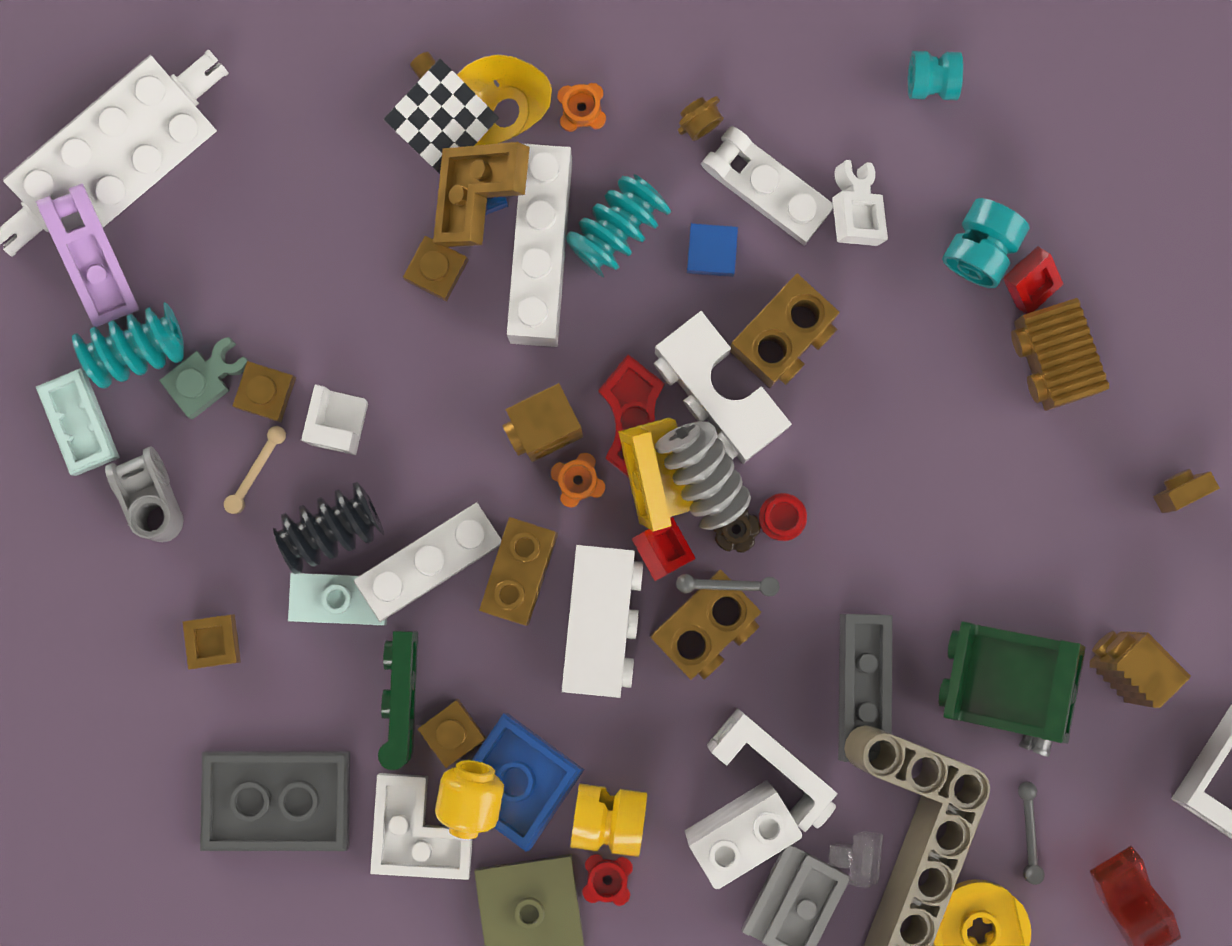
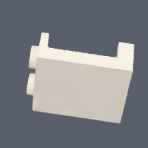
(814, 805)
(742, 834)

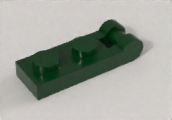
(399, 700)

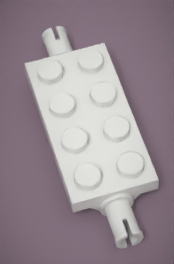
(115, 146)

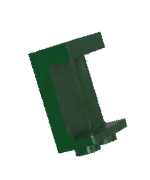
(1012, 681)

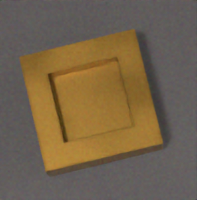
(435, 268)
(264, 391)
(1185, 489)
(211, 641)
(452, 733)

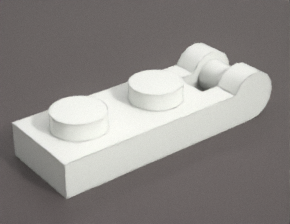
(768, 186)

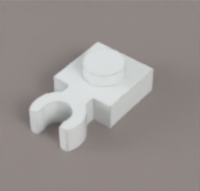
(856, 211)

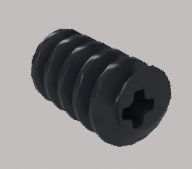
(327, 529)

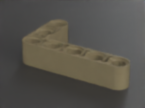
(920, 847)

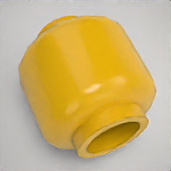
(469, 799)

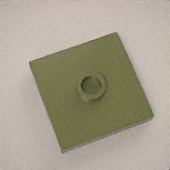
(530, 903)

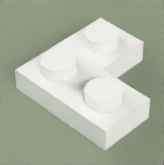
(403, 841)

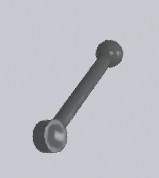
(768, 586)
(1032, 872)

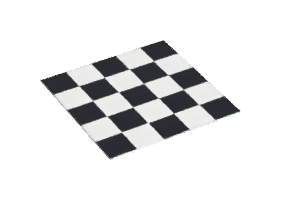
(440, 115)

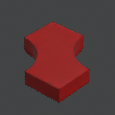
(632, 398)

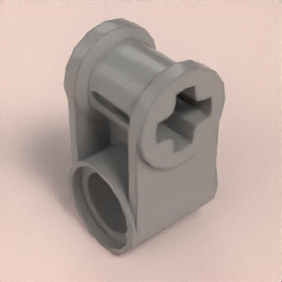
(140, 488)

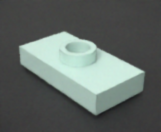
(77, 422)
(328, 600)

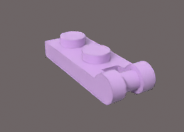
(88, 257)

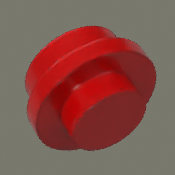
(782, 517)

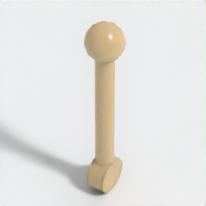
(234, 503)

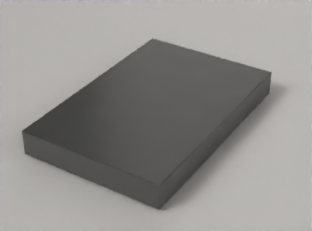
(275, 801)

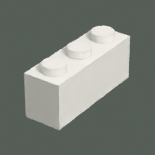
(601, 621)

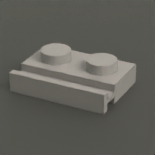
(795, 900)

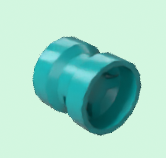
(935, 75)

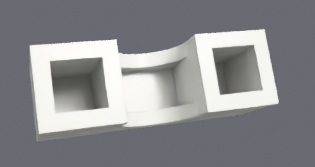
(741, 424)

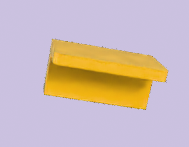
(651, 482)

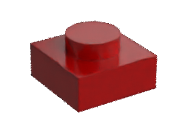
(1033, 280)
(663, 550)

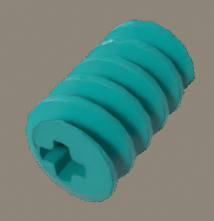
(617, 223)
(131, 347)

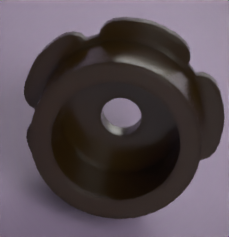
(744, 540)

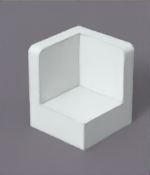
(334, 420)

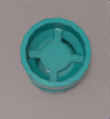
(988, 238)

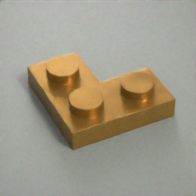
(466, 182)

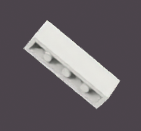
(540, 248)

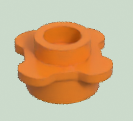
(578, 94)
(583, 467)

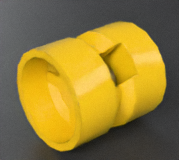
(609, 820)

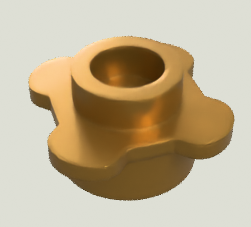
(700, 118)

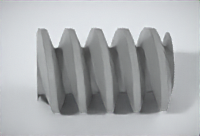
(706, 473)

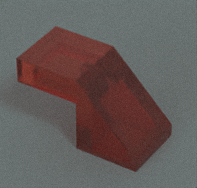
(1133, 902)

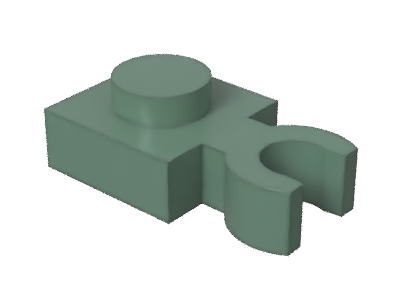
(199, 382)

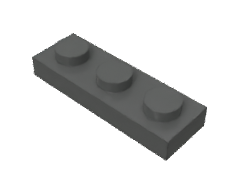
(864, 677)

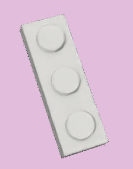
(428, 562)

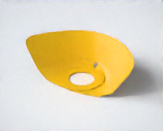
(517, 82)

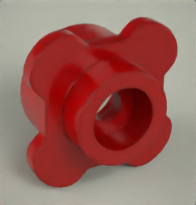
(617, 890)

